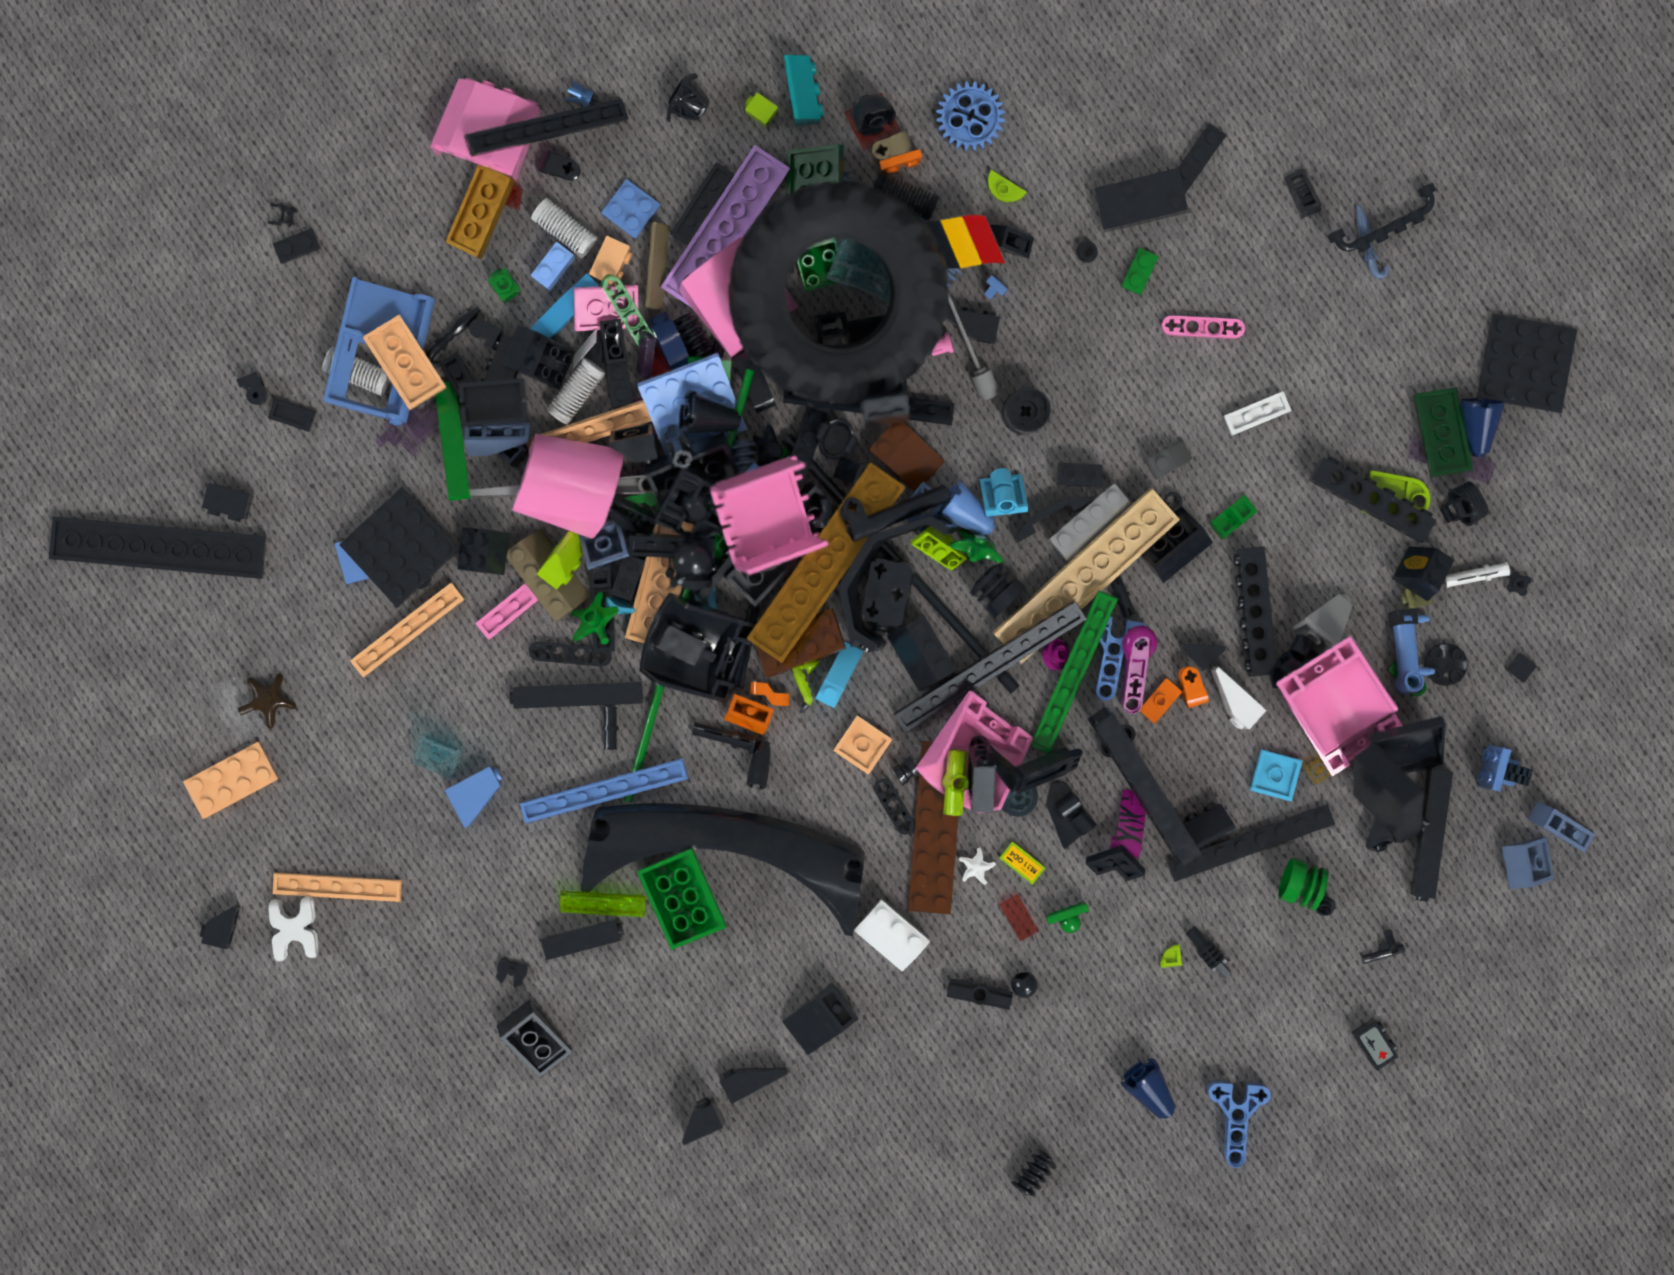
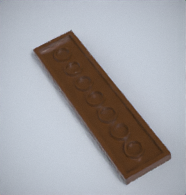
(932, 850)

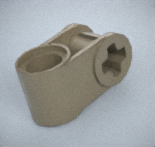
(893, 146)

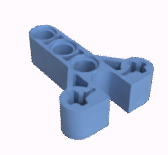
(1115, 660)
(1248, 1105)

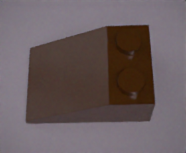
(906, 455)

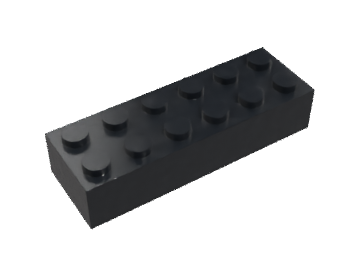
(759, 584)

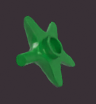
(976, 547)
(594, 619)

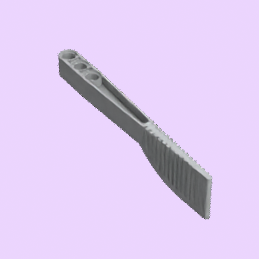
(626, 486)

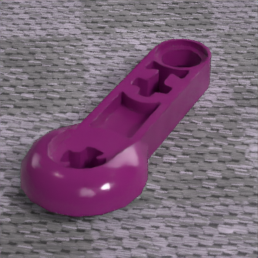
(1136, 664)

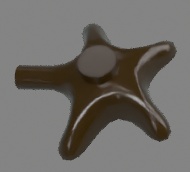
(267, 699)

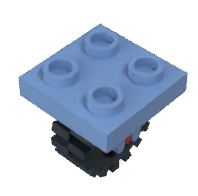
(1500, 770)

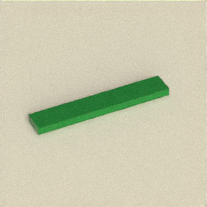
(452, 444)

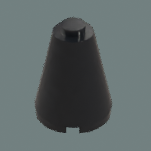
(706, 415)

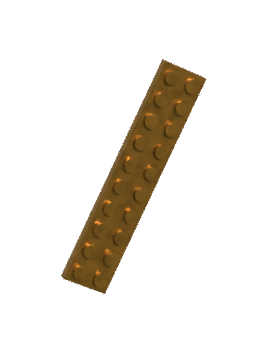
(821, 569)

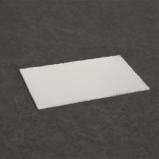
(587, 345)

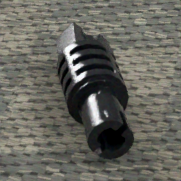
(1209, 952)

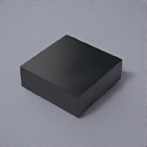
(1521, 667)

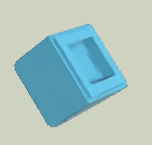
(623, 606)

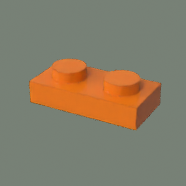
(908, 159)

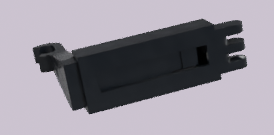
(1035, 771)

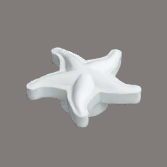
(976, 867)

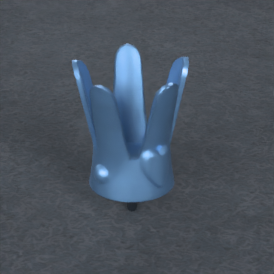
(583, 95)

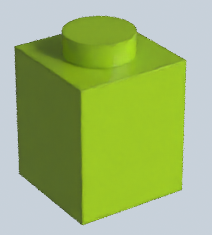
(760, 109)

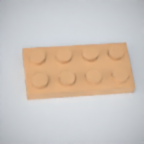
(404, 362)
(231, 780)

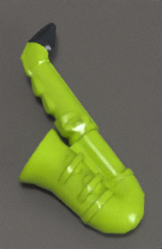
(803, 684)

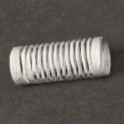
(589, 239)
(379, 388)
(564, 400)

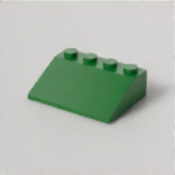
(681, 898)

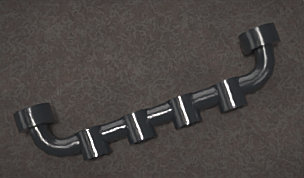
(1381, 233)

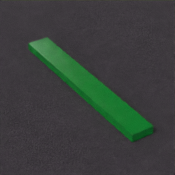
(1074, 671)

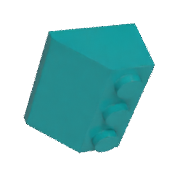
(803, 89)

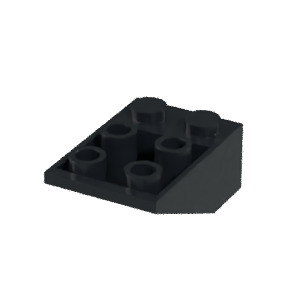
(538, 357)
(820, 1019)

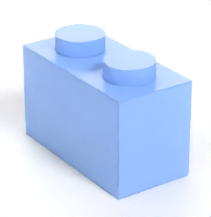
(553, 266)

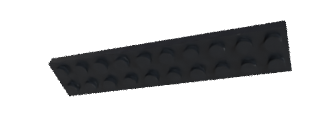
(157, 547)

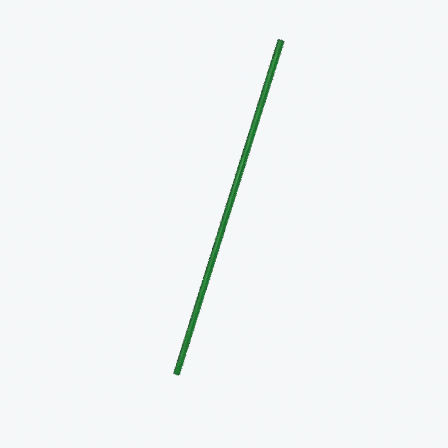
(686, 593)

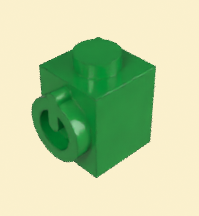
(504, 285)

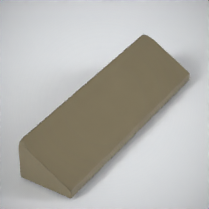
(657, 266)

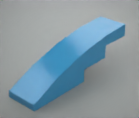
(561, 312)

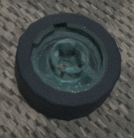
(1023, 806)

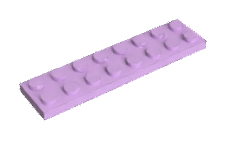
(731, 215)

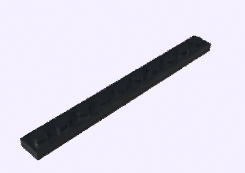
(990, 666)

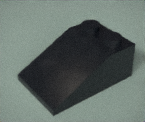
(533, 1038)

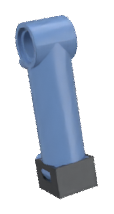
(1408, 667)

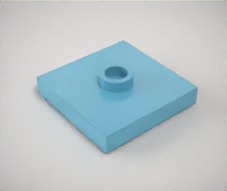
(1276, 775)

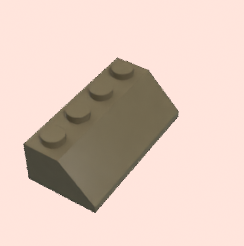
(527, 559)

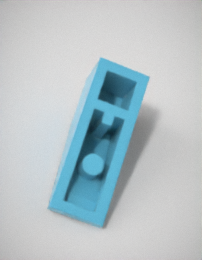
(839, 675)

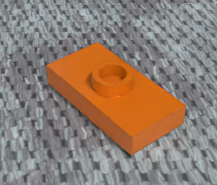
(1160, 700)

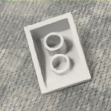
(1237, 702)

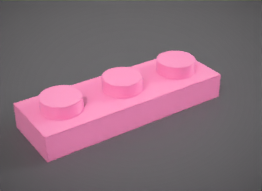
(507, 611)

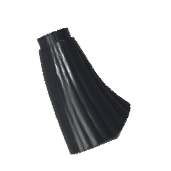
(759, 765)

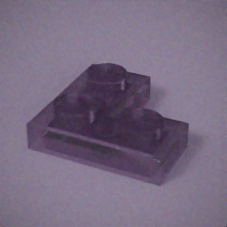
(422, 426)

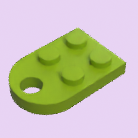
(1403, 487)

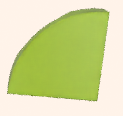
(1171, 957)

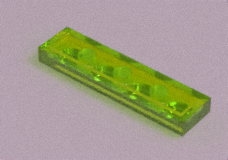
(602, 903)

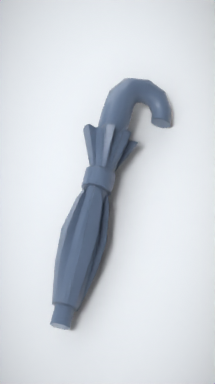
(1370, 255)

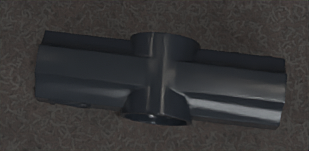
(678, 446)
(965, 991)

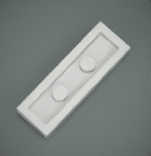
(1257, 413)

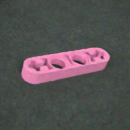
(1203, 327)

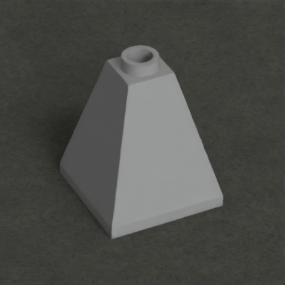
(1326, 624)

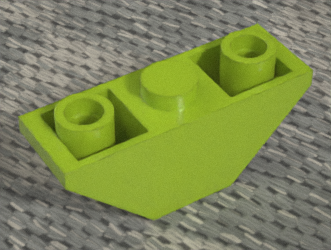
(936, 546)

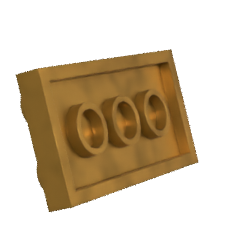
(480, 211)

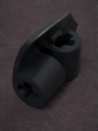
(1296, 657)
(1068, 814)

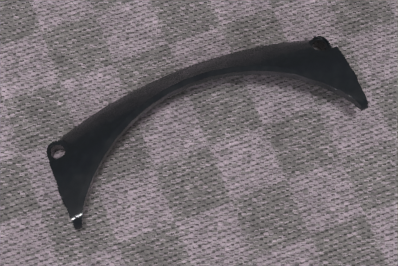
(654, 828)

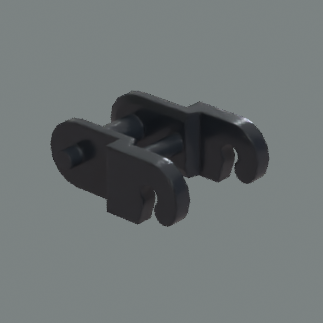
(291, 212)

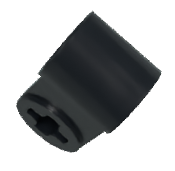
(556, 165)

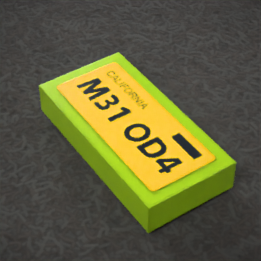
(1022, 862)

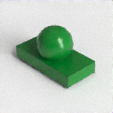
(1068, 917)

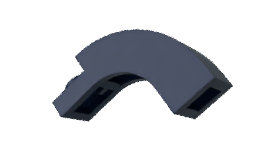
(668, 340)

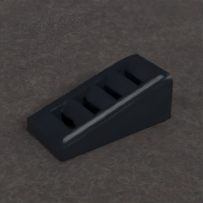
(1311, 209)

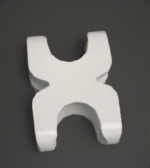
(293, 928)

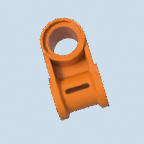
(1194, 690)

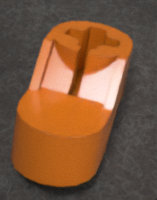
(761, 688)

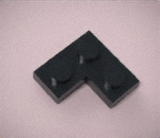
(1116, 859)

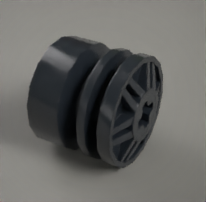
(1038, 412)
(997, 589)

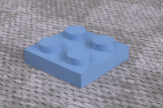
(631, 209)

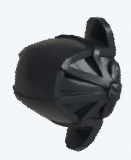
(688, 100)

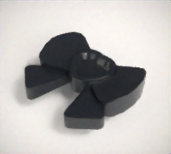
(506, 967)

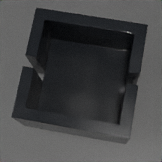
(483, 551)

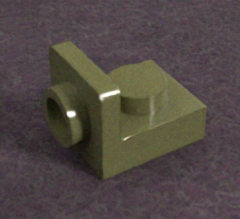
(1412, 600)

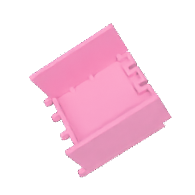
(765, 516)

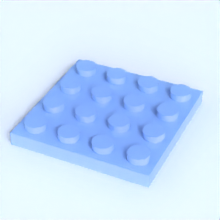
(666, 394)

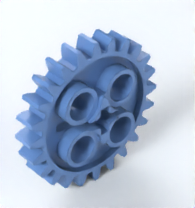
(978, 98)

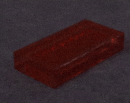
(1018, 917)

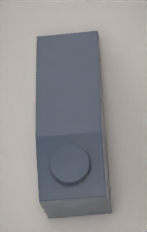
(495, 439)
(1561, 826)

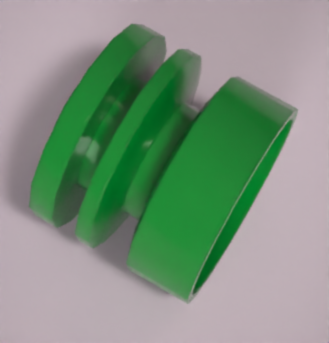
(1298, 882)

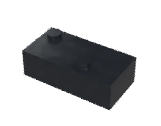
(1141, 200)

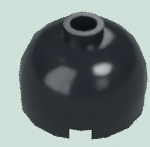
(872, 113)

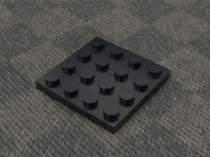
(1526, 363)
(399, 547)

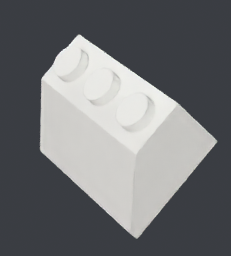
(892, 935)

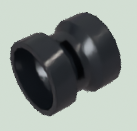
(901, 772)

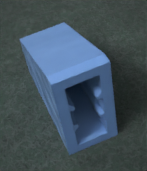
(474, 793)

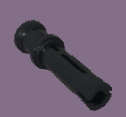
(735, 739)

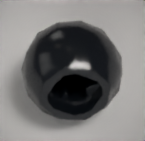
(1024, 984)

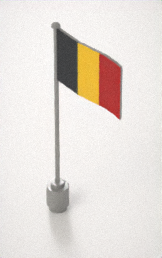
(968, 243)

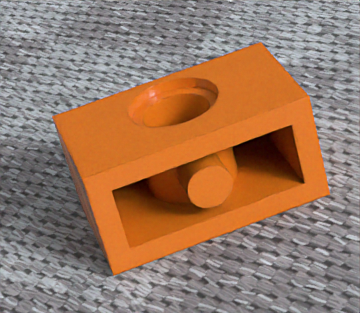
(748, 714)

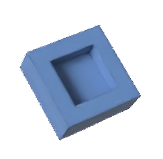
(995, 286)

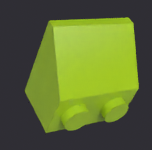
(562, 561)

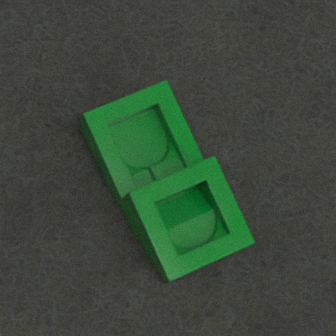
(1233, 517)

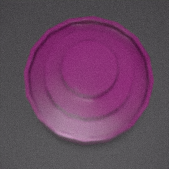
(1055, 654)

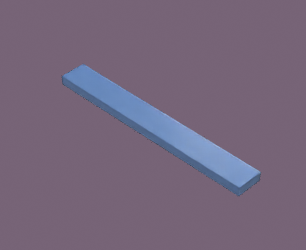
(604, 790)

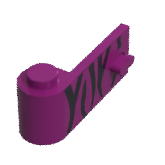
(1130, 824)

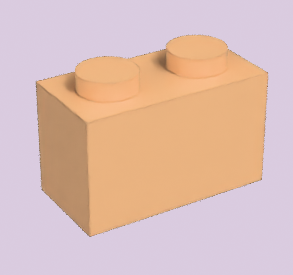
(611, 260)

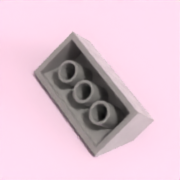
(1089, 523)

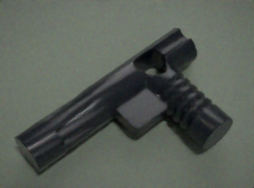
(1385, 949)

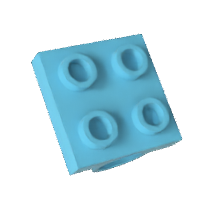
(1003, 493)

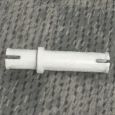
(1485, 573)

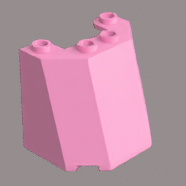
(481, 107)

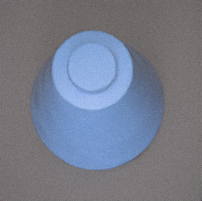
(966, 511)

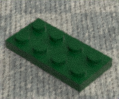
(1443, 432)

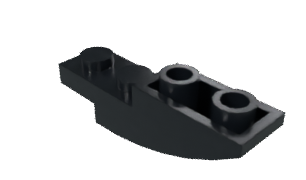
(615, 363)

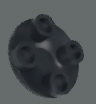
(1449, 664)

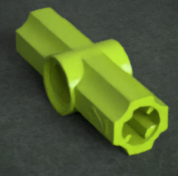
(955, 794)

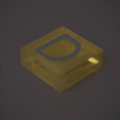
(1317, 770)

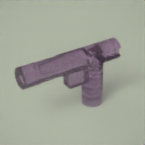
(396, 438)

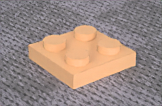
(862, 744)

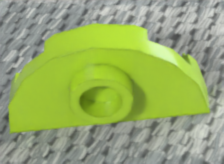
(1004, 189)

